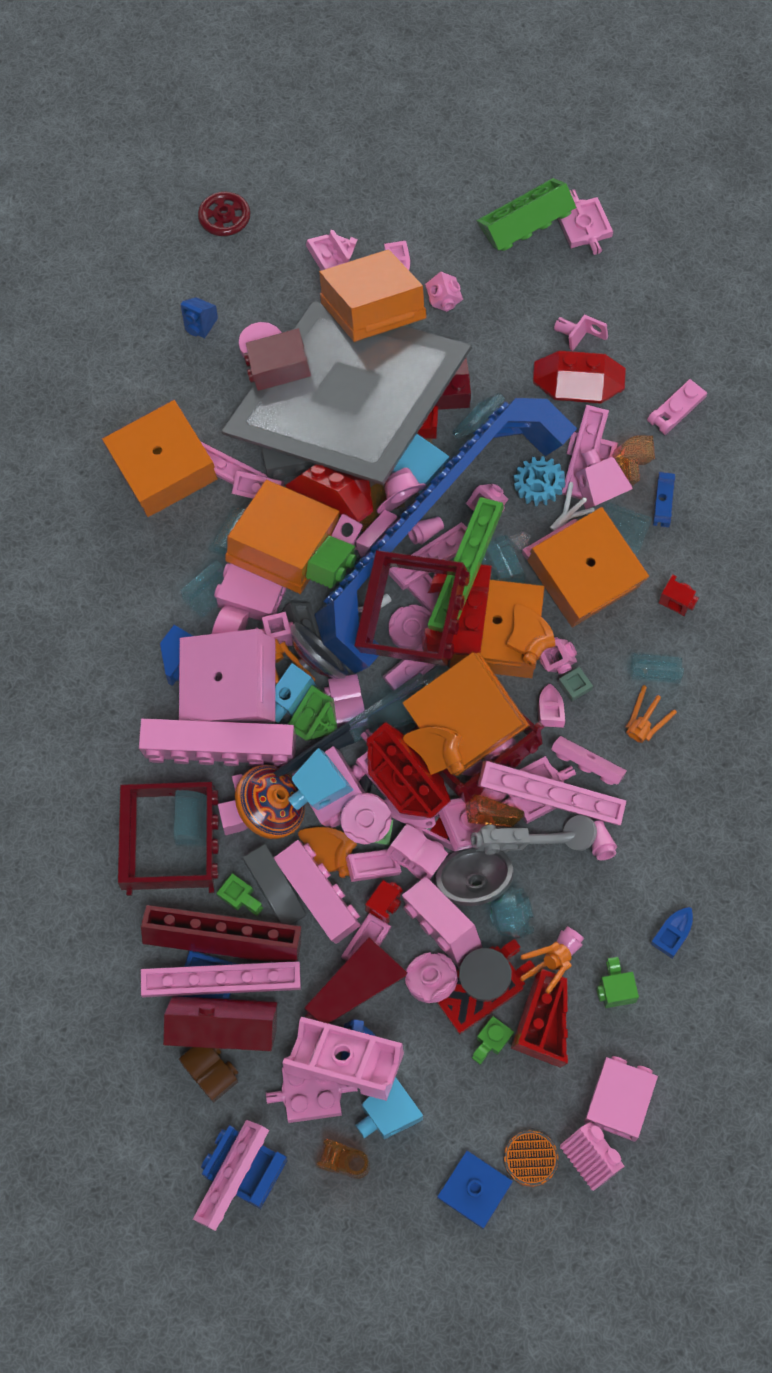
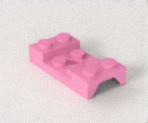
(369, 1067)

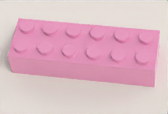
(217, 742)

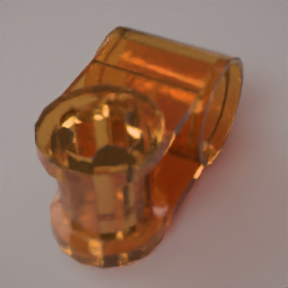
(341, 1159)

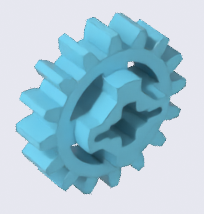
(541, 488)

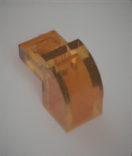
(632, 453)

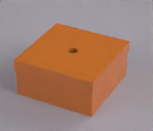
(372, 295)
(161, 458)
(280, 535)
(587, 567)
(500, 626)
(472, 704)

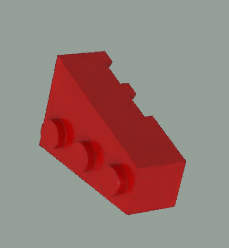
(543, 1021)

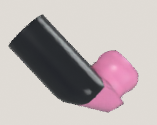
(363, 779)

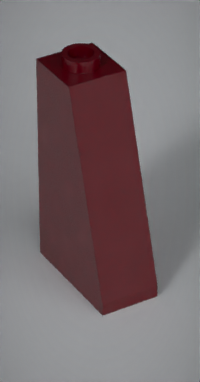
(357, 981)

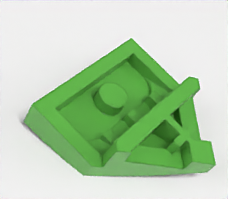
(315, 715)

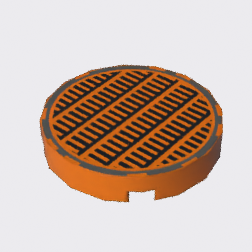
(531, 1158)

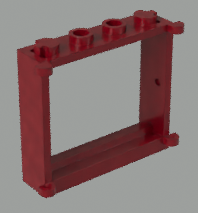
(510, 758)
(128, 834)

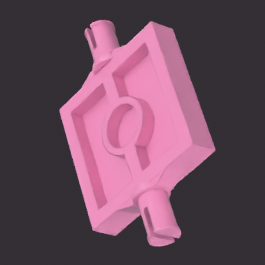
(586, 224)
(541, 768)
(309, 1098)

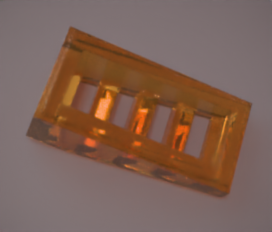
(491, 812)

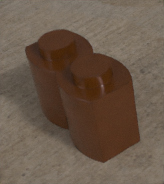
(209, 1071)

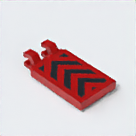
(466, 1011)

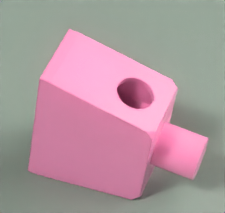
(601, 479)

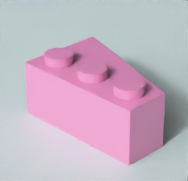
(441, 920)

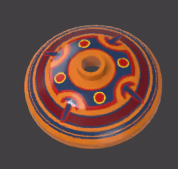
(260, 806)

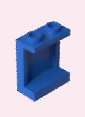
(261, 1175)

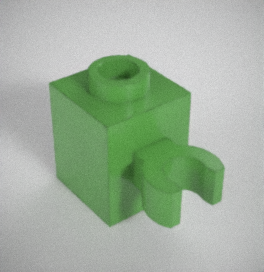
(617, 988)

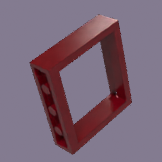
(374, 597)

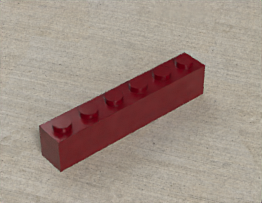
(220, 935)

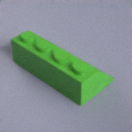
(527, 213)

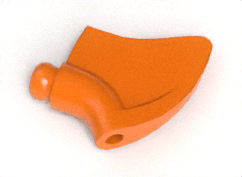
(530, 634)
(437, 747)
(330, 847)

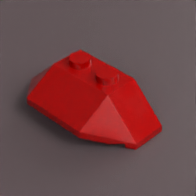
(579, 376)
(335, 489)
(404, 774)

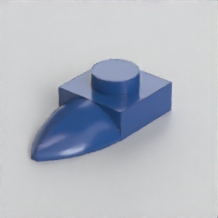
(674, 932)

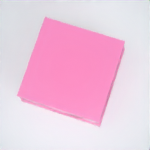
(227, 677)

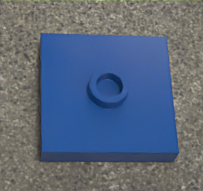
(475, 1189)

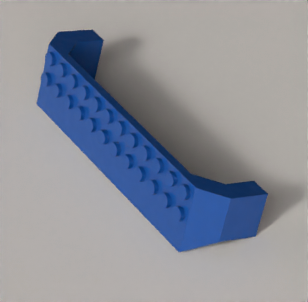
(527, 416)

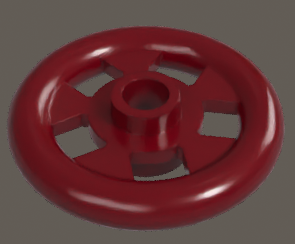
(218, 228)

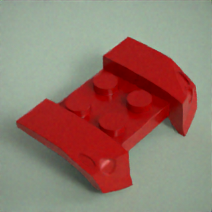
(471, 619)

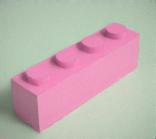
(317, 891)

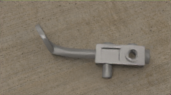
(577, 834)

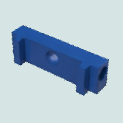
(665, 490)

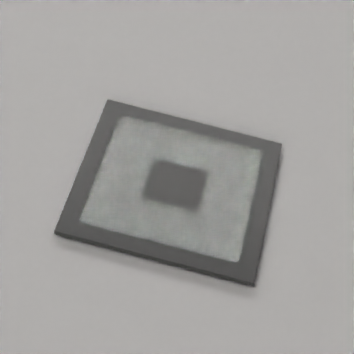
(360, 398)

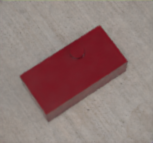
(220, 1023)

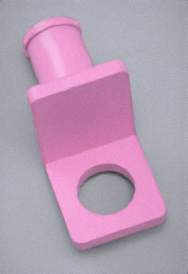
(578, 331)
(337, 533)

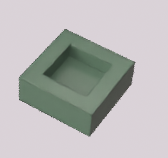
(575, 684)

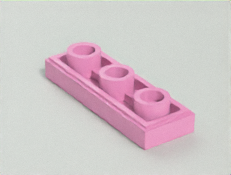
(588, 761)

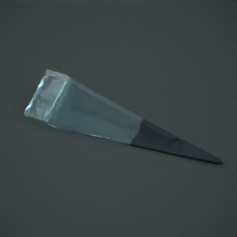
(388, 709)

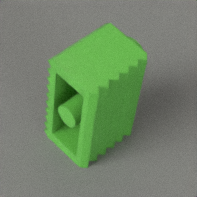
(331, 562)

